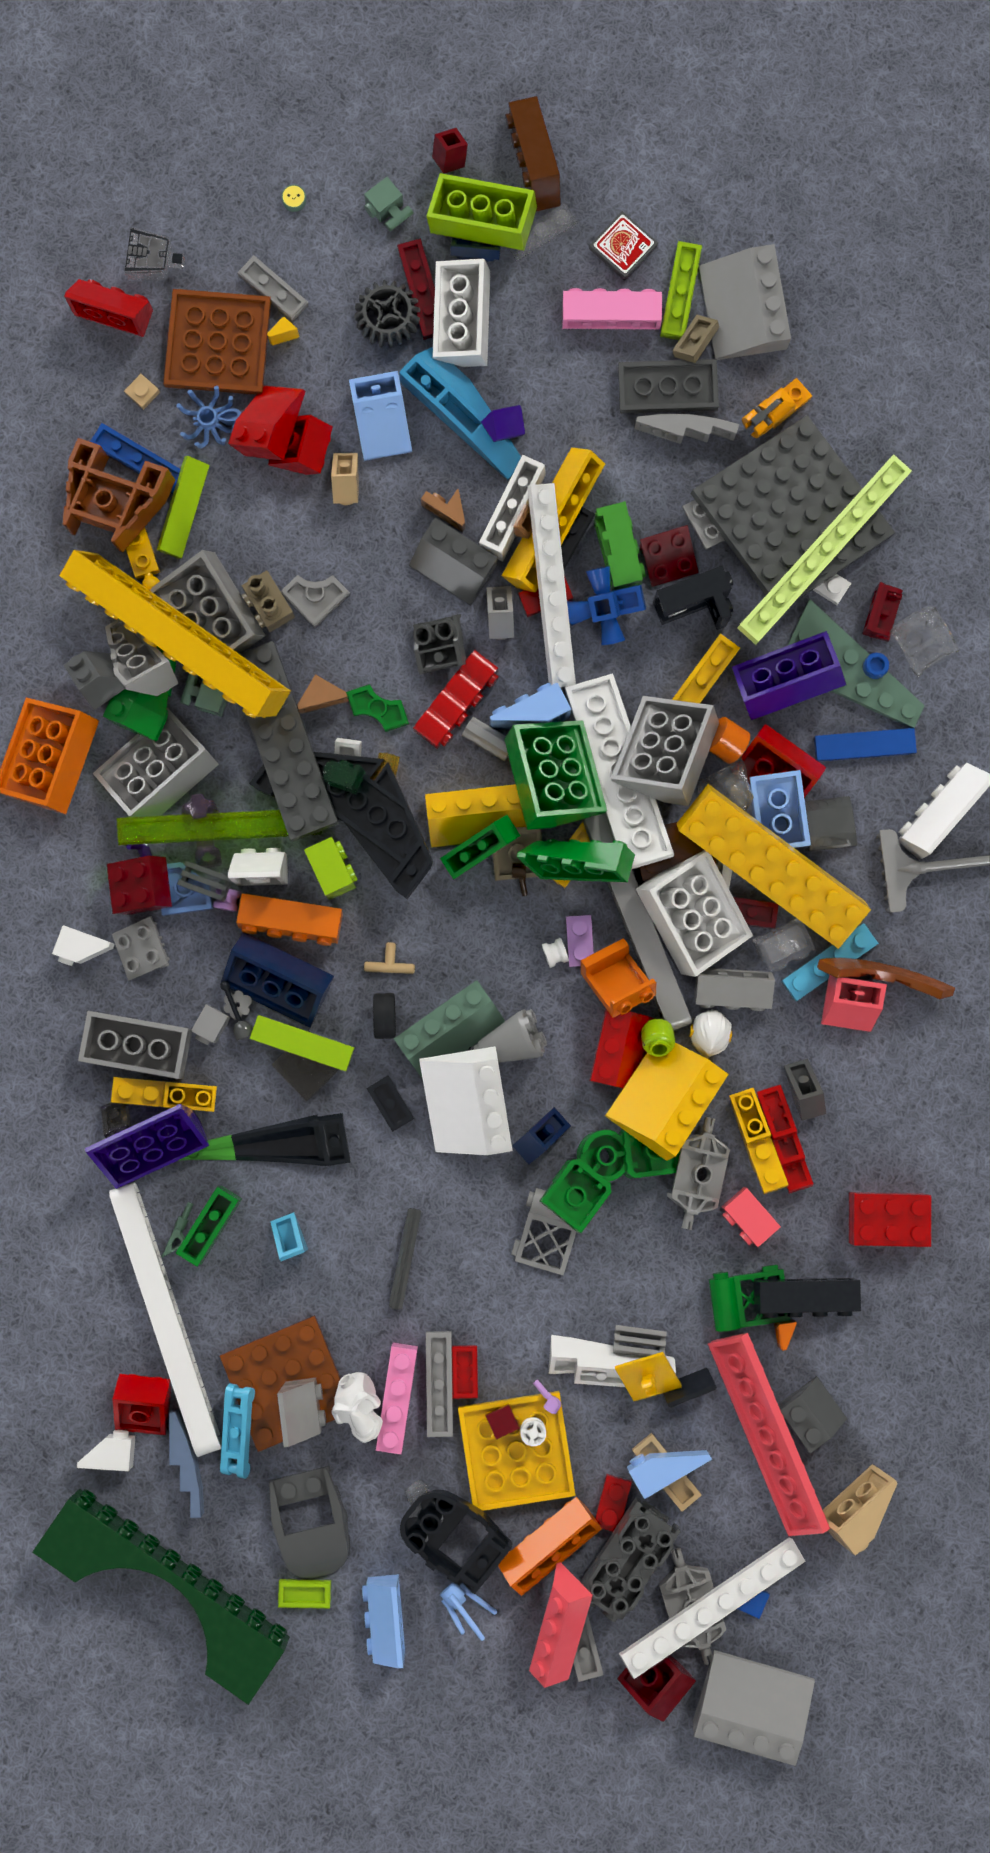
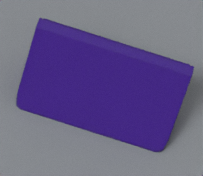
(504, 423)

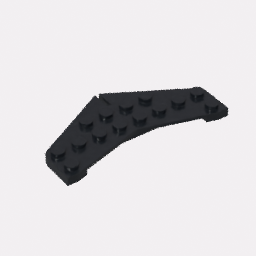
(377, 819)

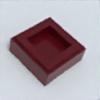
(502, 1421)

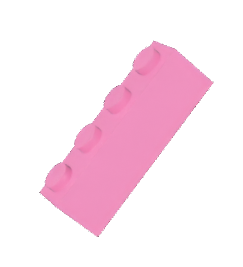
(611, 309)
(397, 1398)

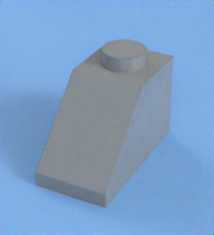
(500, 612)

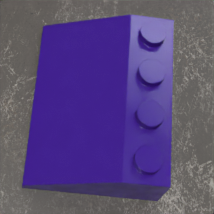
(149, 1145)

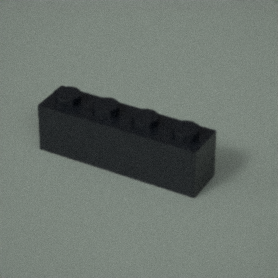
(807, 1296)

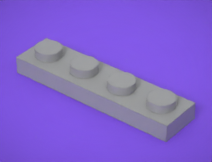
(439, 1383)

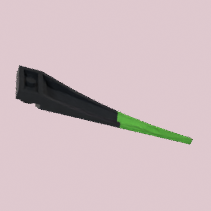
(298, 1141)

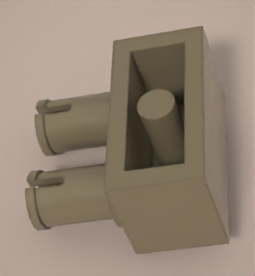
(267, 600)

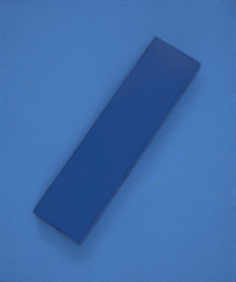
(128, 452)
(865, 744)

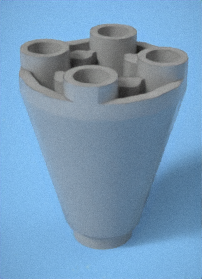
(516, 1038)

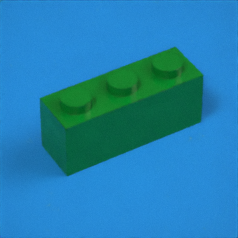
(480, 846)
(209, 1225)

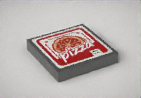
(623, 245)

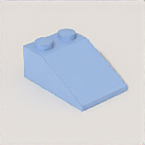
(781, 806)

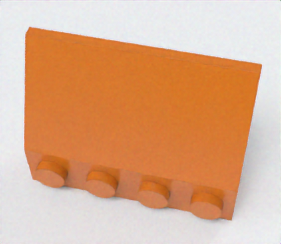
(46, 754)

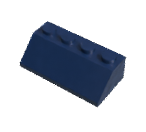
(277, 979)

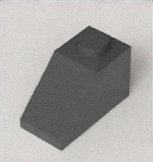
(805, 1089)

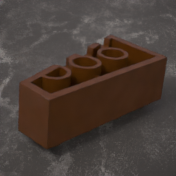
(534, 152)

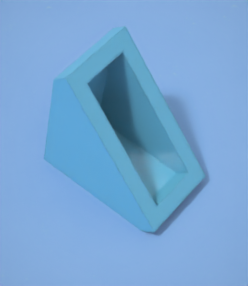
(288, 1237)

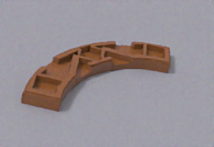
(856, 968)

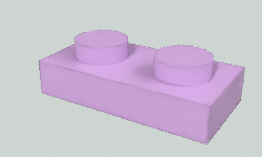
(579, 939)

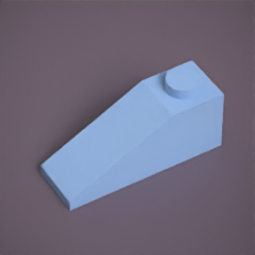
(661, 1469)

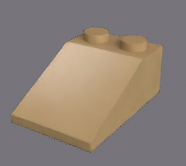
(860, 1509)

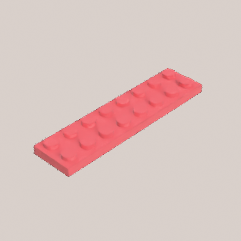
(768, 1435)

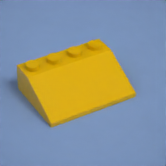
(666, 1099)

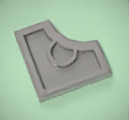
(315, 599)

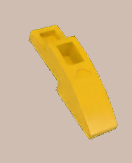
(163, 1094)
(758, 1141)

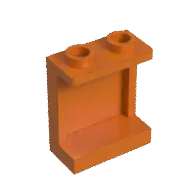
(617, 978)

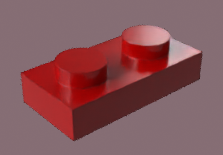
(612, 1502)

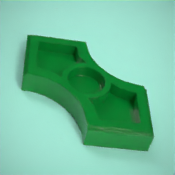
(367, 703)

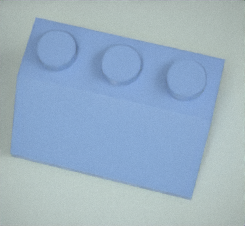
(384, 1620)

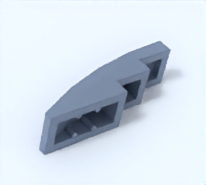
(183, 1454)

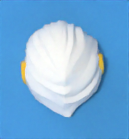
(710, 1033)

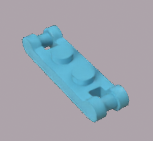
(236, 1431)

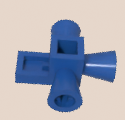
(606, 605)

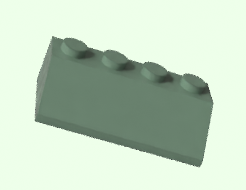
(451, 1026)

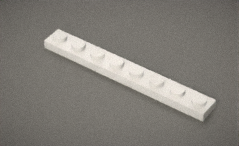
(551, 584)
(711, 1607)

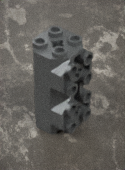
(629, 1559)

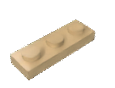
(682, 1490)

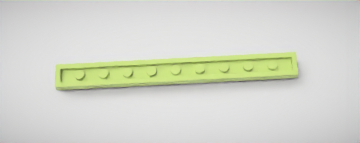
(824, 549)

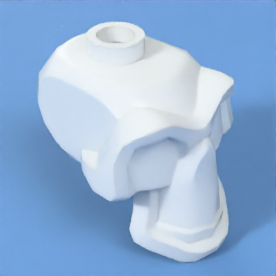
(355, 1405)

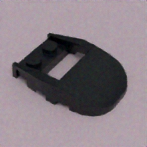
(432, 1521)

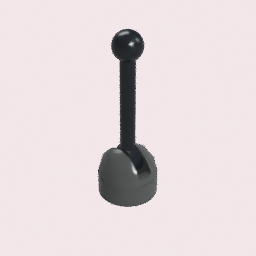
(242, 1028)

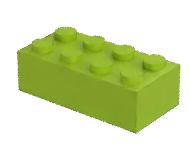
(481, 211)

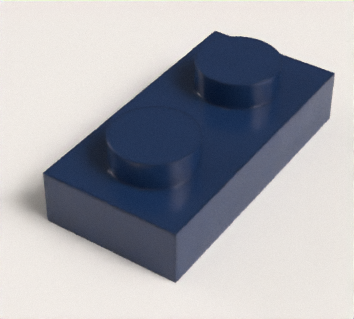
(465, 249)

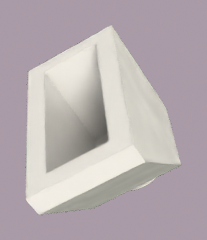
(78, 946)
(112, 1453)

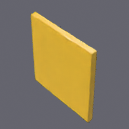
(648, 1376)

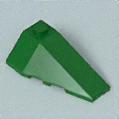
(140, 711)

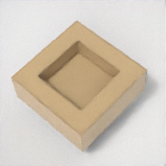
(142, 391)

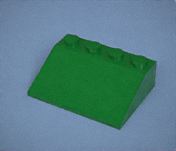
(554, 773)

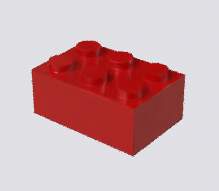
(890, 1219)

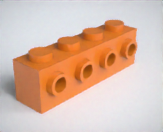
(289, 918)
(549, 1545)

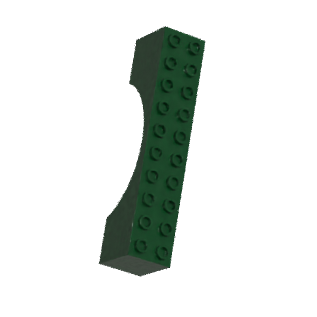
(238, 1639)

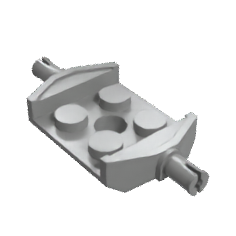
(689, 1192)
(684, 1586)

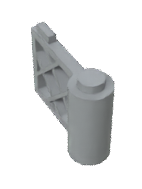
(542, 1213)

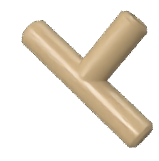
(389, 965)

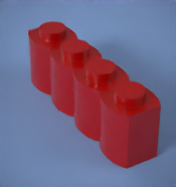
(456, 699)

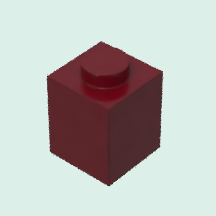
(449, 150)

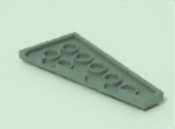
(880, 695)

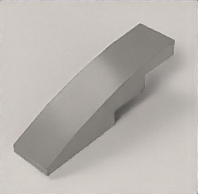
(675, 426)

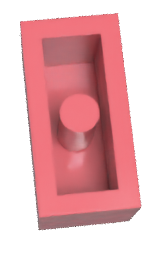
(750, 1217)

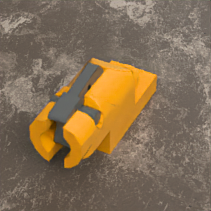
(777, 408)

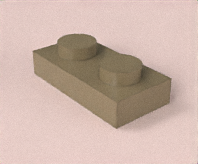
(695, 338)

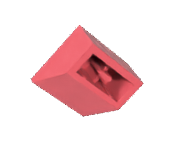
(853, 1003)

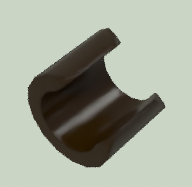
(519, 871)

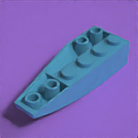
(459, 406)

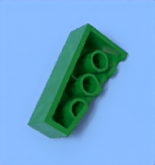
(579, 860)

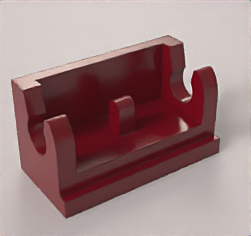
(882, 612)

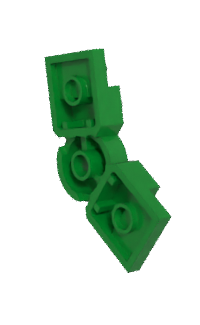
(584, 1182)

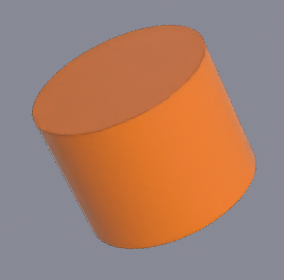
(729, 741)

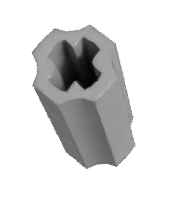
(486, 738)

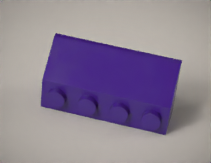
(789, 675)

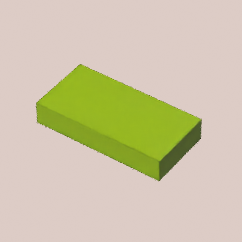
(304, 1593)

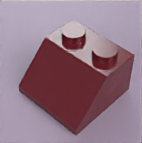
(659, 1687)

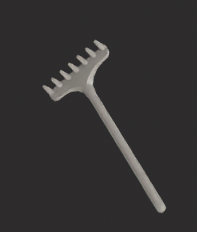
(901, 869)

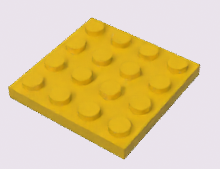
(507, 1469)

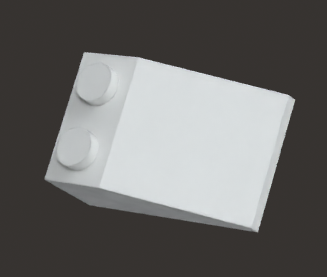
(259, 868)

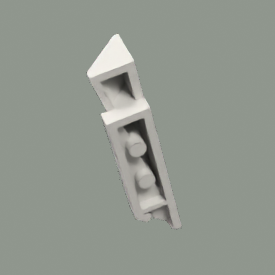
(589, 1361)

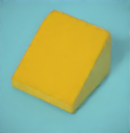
(282, 332)

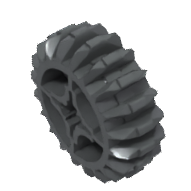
(402, 324)

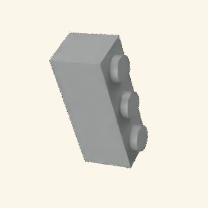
(734, 989)

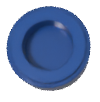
(876, 665)

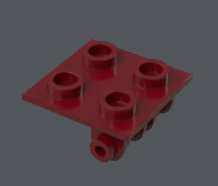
(669, 555)

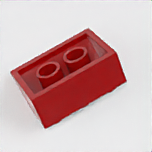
(109, 306)
(775, 754)
(618, 1049)

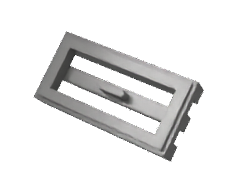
(638, 1341)

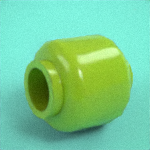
(658, 1037)

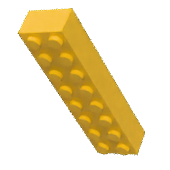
(773, 866)

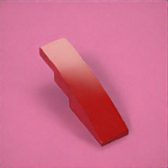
(785, 1138)

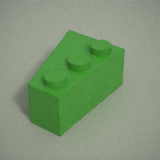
(618, 546)

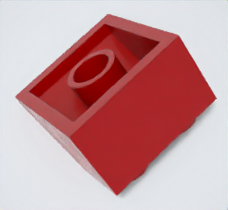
(306, 446)
(141, 1404)

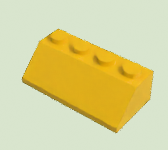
(463, 813)

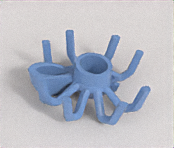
(209, 418)

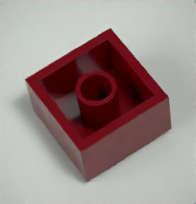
(139, 885)

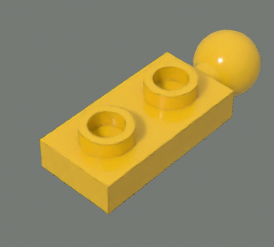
(143, 560)

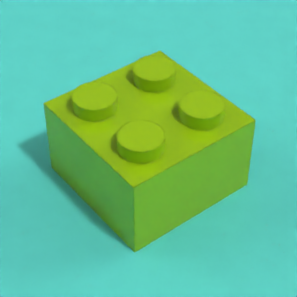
(330, 868)

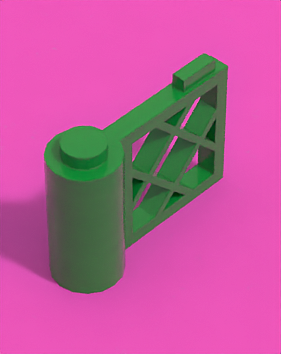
(728, 1301)

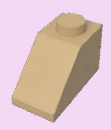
(345, 478)

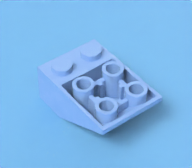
(380, 415)
(542, 707)

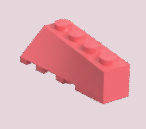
(560, 1628)

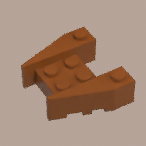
(110, 500)

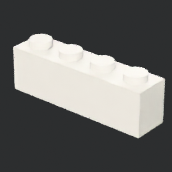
(499, 531)

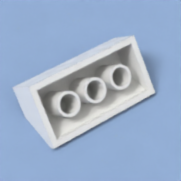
(461, 312)
(944, 811)

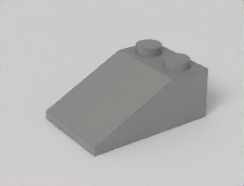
(300, 1410)

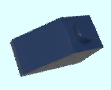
(541, 1136)

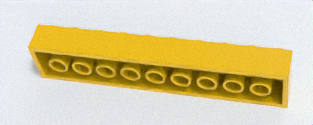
(174, 634)

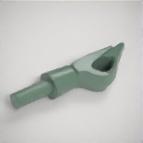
(177, 1232)

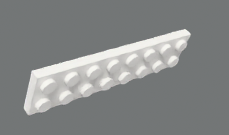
(631, 815)

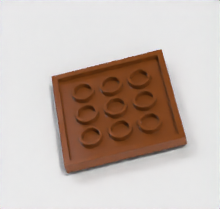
(217, 341)
(272, 1360)

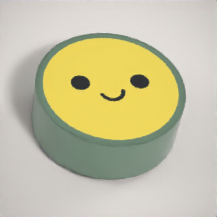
(294, 198)

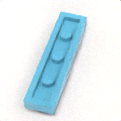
(809, 976)

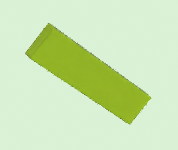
(681, 290)
(183, 507)
(302, 1043)

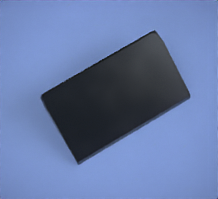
(692, 1387)

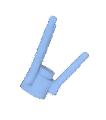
(454, 1598)

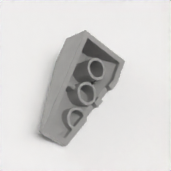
(138, 664)

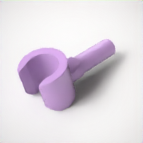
(553, 1404)

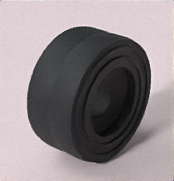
(384, 1016)

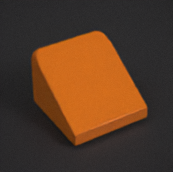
(784, 1332)

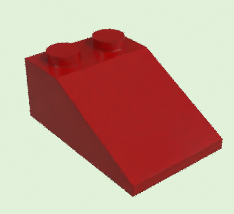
(267, 423)

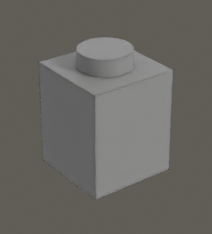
(210, 1025)

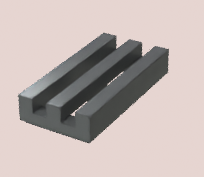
(187, 874)

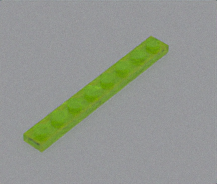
(212, 827)

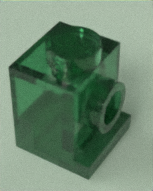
(343, 775)

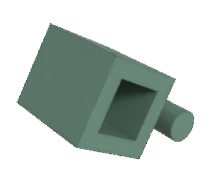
(385, 201)
(207, 699)

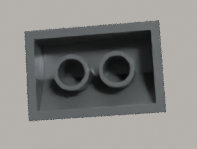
(453, 561)

